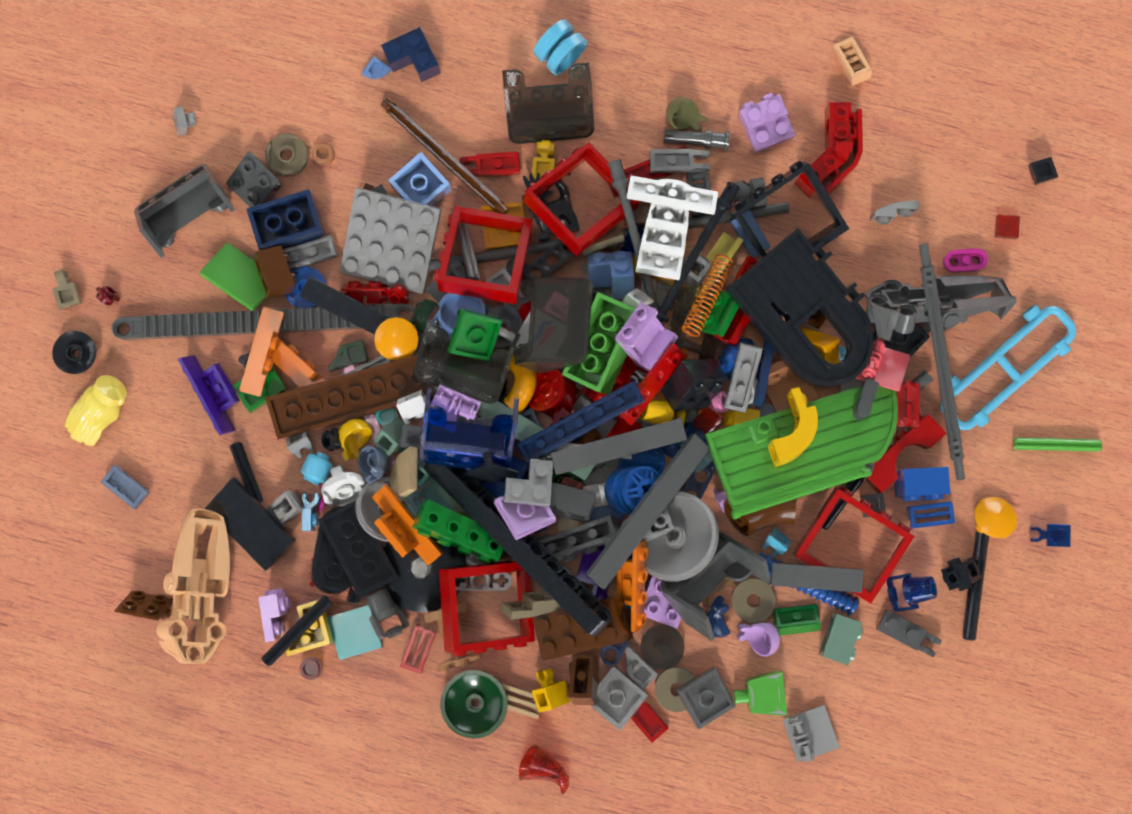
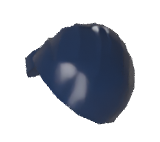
(716, 617)

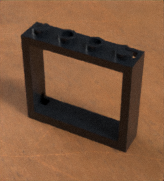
(826, 235)

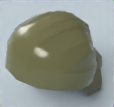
(684, 113)

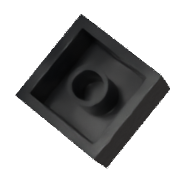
(693, 384)

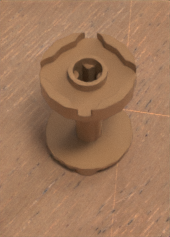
(456, 660)

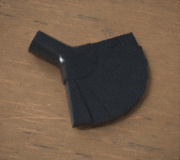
(490, 471)

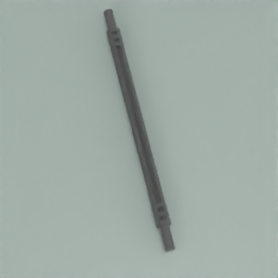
(942, 363)

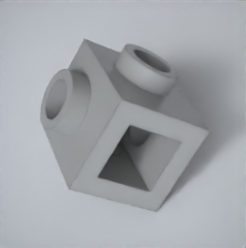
(702, 265)

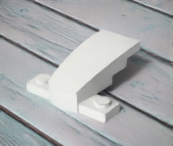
(667, 222)

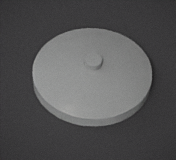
(687, 547)

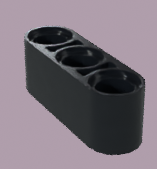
(544, 268)

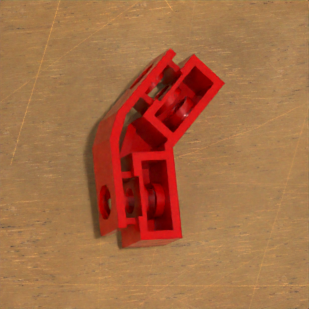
(837, 147)

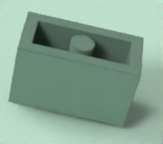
(841, 639)

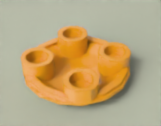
(396, 338)
(995, 517)

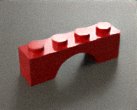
(924, 436)

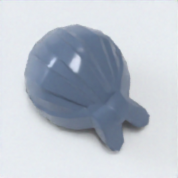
(373, 463)

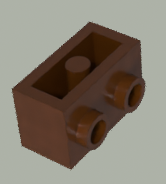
(274, 271)
(583, 679)

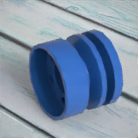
(628, 486)

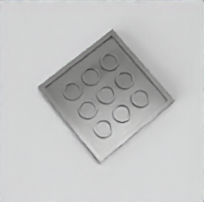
(390, 240)

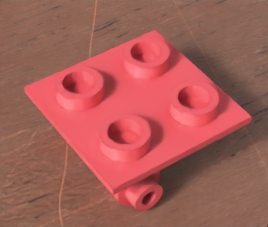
(885, 366)

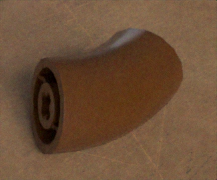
(774, 515)

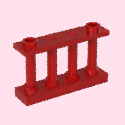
(650, 384)

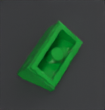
(797, 619)

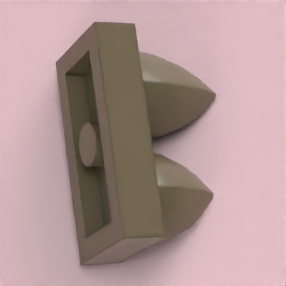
(611, 240)

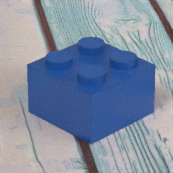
(925, 482)

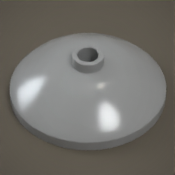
(368, 510)

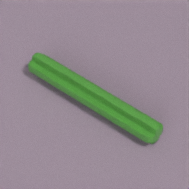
(1057, 444)

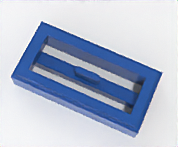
(912, 517)

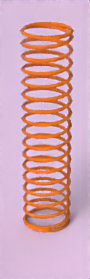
(702, 292)

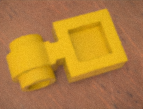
(541, 165)

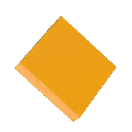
(499, 238)

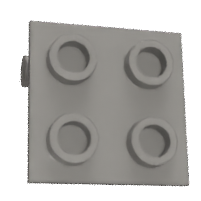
(811, 733)

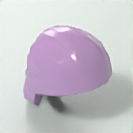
(761, 637)

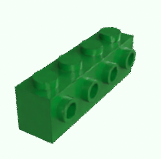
(456, 530)

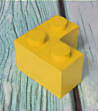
(315, 636)

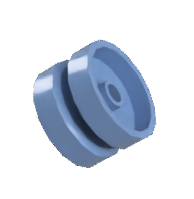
(450, 308)

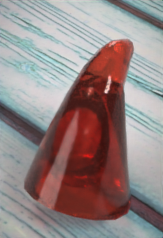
(541, 766)

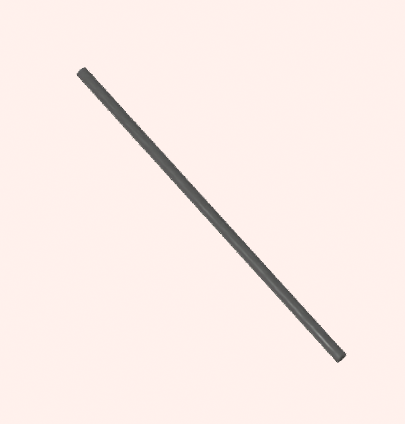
(541, 247)

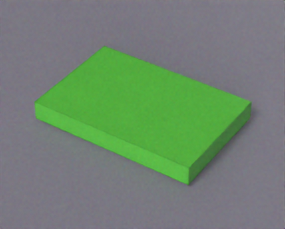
(236, 276)

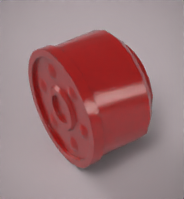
(553, 393)

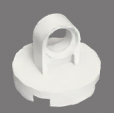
(342, 487)

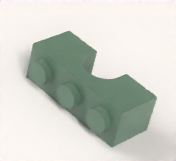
(389, 442)

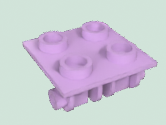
(455, 403)
(658, 607)

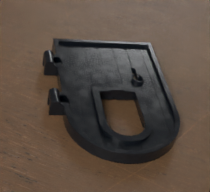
(799, 289)

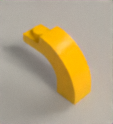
(806, 422)

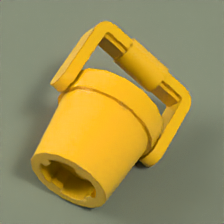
(659, 412)

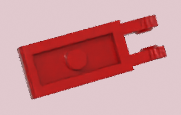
(493, 164)

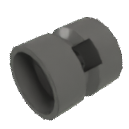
(747, 188)

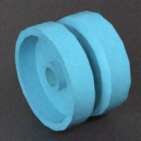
(560, 47)

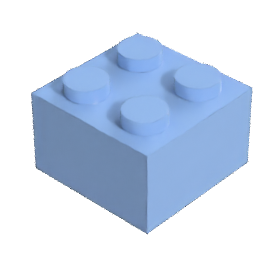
(420, 182)

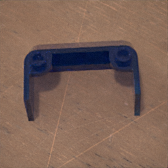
(465, 443)

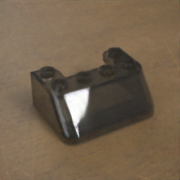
(549, 110)

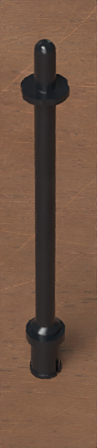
(723, 204)

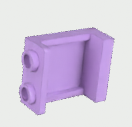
(644, 337)

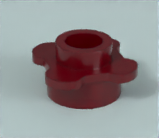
(107, 295)

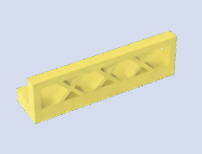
(726, 246)

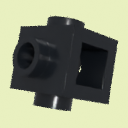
(960, 573)

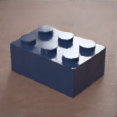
(286, 221)

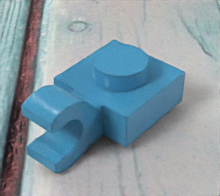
(309, 517)

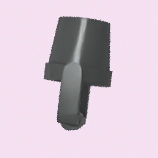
(383, 607)

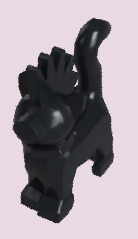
(560, 208)

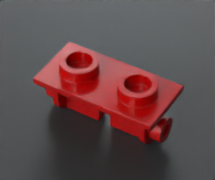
(373, 290)
(908, 404)

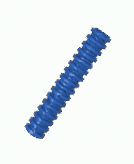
(832, 597)

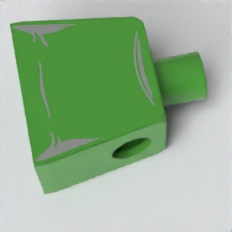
(764, 694)

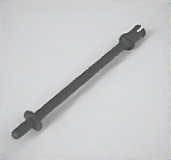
(620, 183)

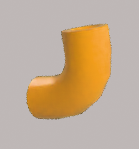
(523, 387)

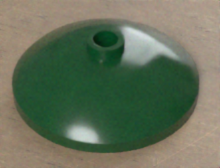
(462, 715)

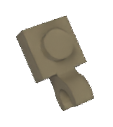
(66, 293)

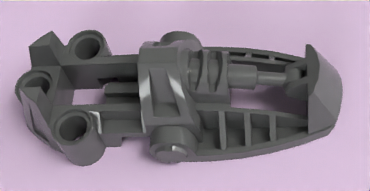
(901, 306)

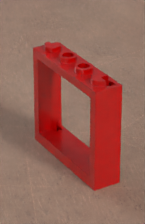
(549, 178)
(476, 288)
(864, 506)
(450, 613)

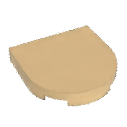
(405, 472)

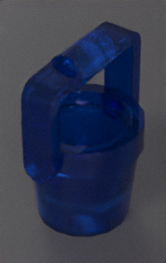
(914, 590)

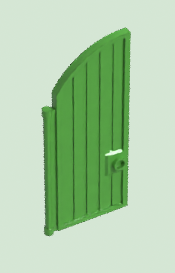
(833, 458)

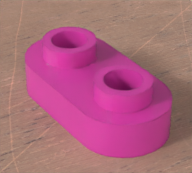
(964, 260)

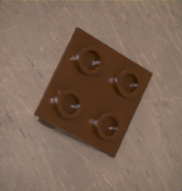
(145, 605)

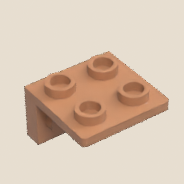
(781, 381)

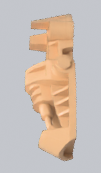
(194, 588)

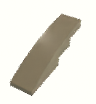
(532, 605)

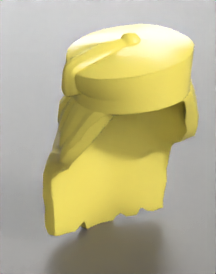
(96, 409)

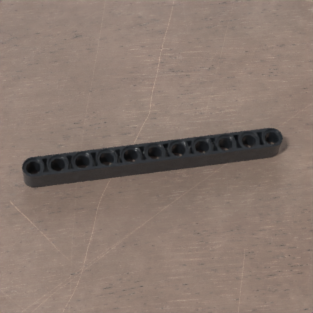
(525, 551)

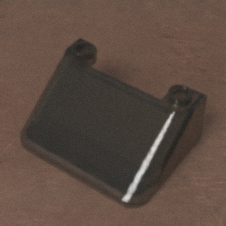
(557, 323)

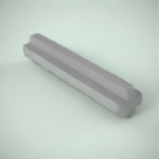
(468, 252)

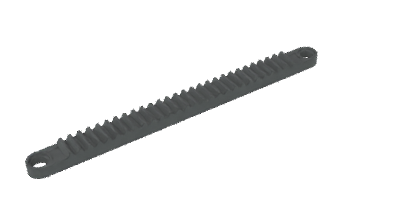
(238, 322)

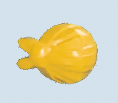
(353, 436)

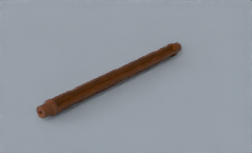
(444, 157)

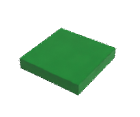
(474, 335)

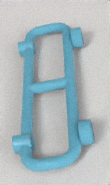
(1034, 317)

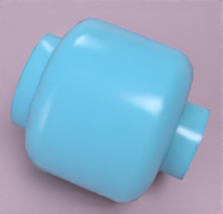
(316, 468)

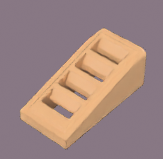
(859, 72)

